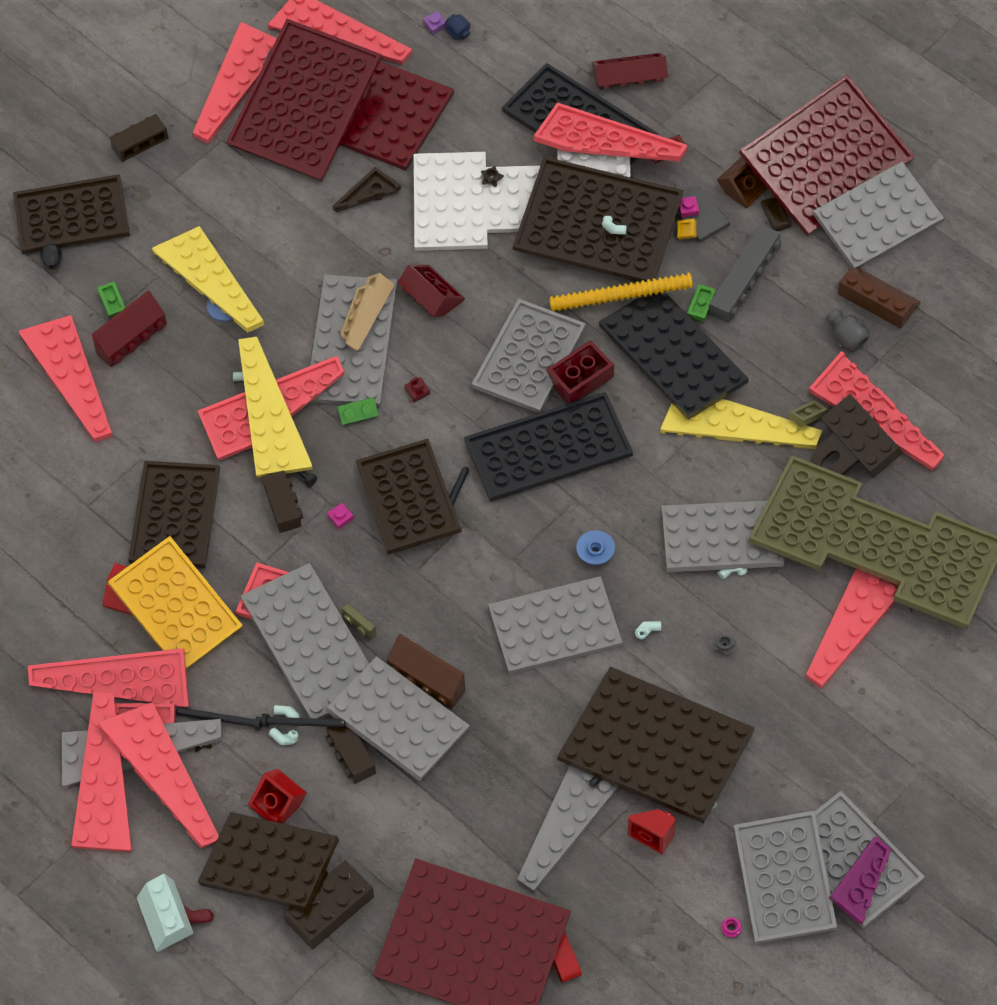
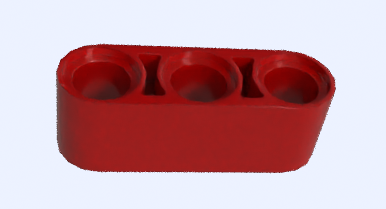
(566, 962)

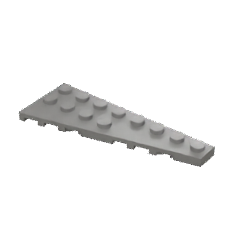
(183, 735)
(565, 822)

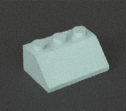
(164, 912)

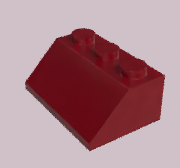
(430, 289)
(580, 372)

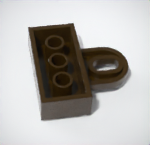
(856, 439)
(335, 901)

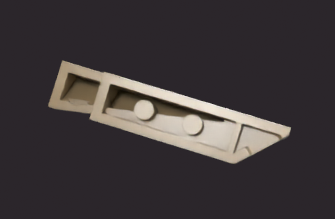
(365, 309)

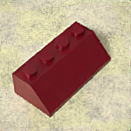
(630, 69)
(129, 329)

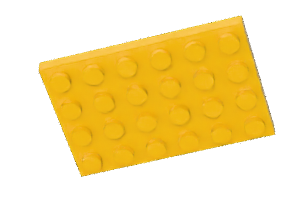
(175, 602)

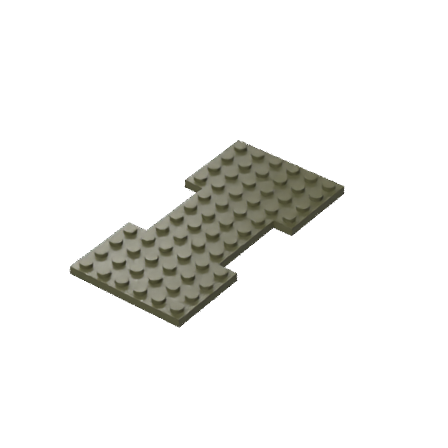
(936, 565)

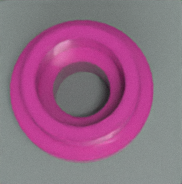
(731, 921)

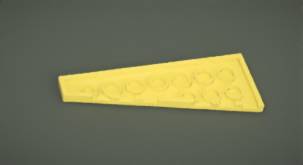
(205, 271)
(739, 422)
(272, 429)

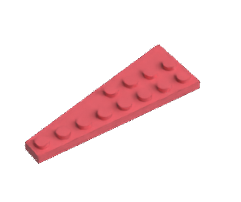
(330, 21)
(234, 79)
(64, 361)
(844, 379)
(858, 612)
(138, 676)
(151, 752)
(101, 804)

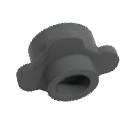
(724, 639)

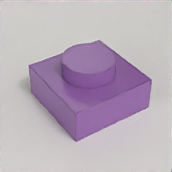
(434, 22)

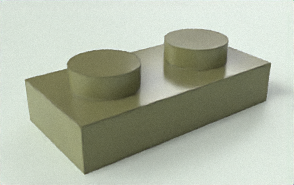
(807, 413)
(354, 618)

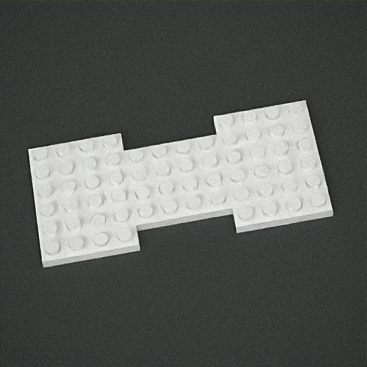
(459, 211)

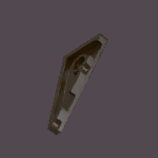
(372, 186)

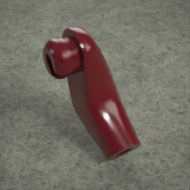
(199, 916)

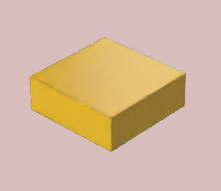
(686, 229)

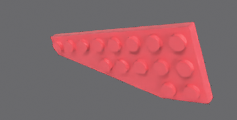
(591, 134)
(229, 421)

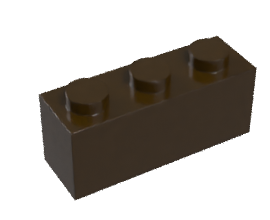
(139, 137)
(282, 501)
(351, 753)

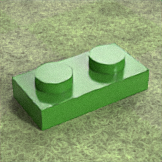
(111, 299)
(700, 304)
(357, 410)

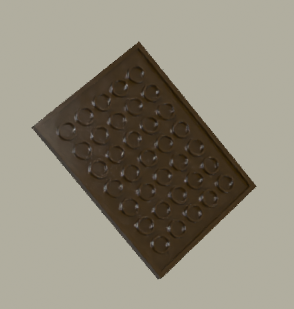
(568, 214)
(656, 744)

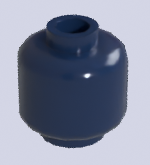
(457, 27)

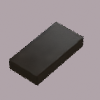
(775, 214)

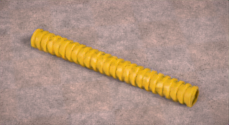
(621, 292)

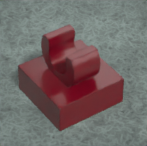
(417, 389)

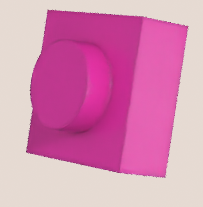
(688, 207)
(340, 516)

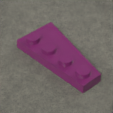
(858, 885)

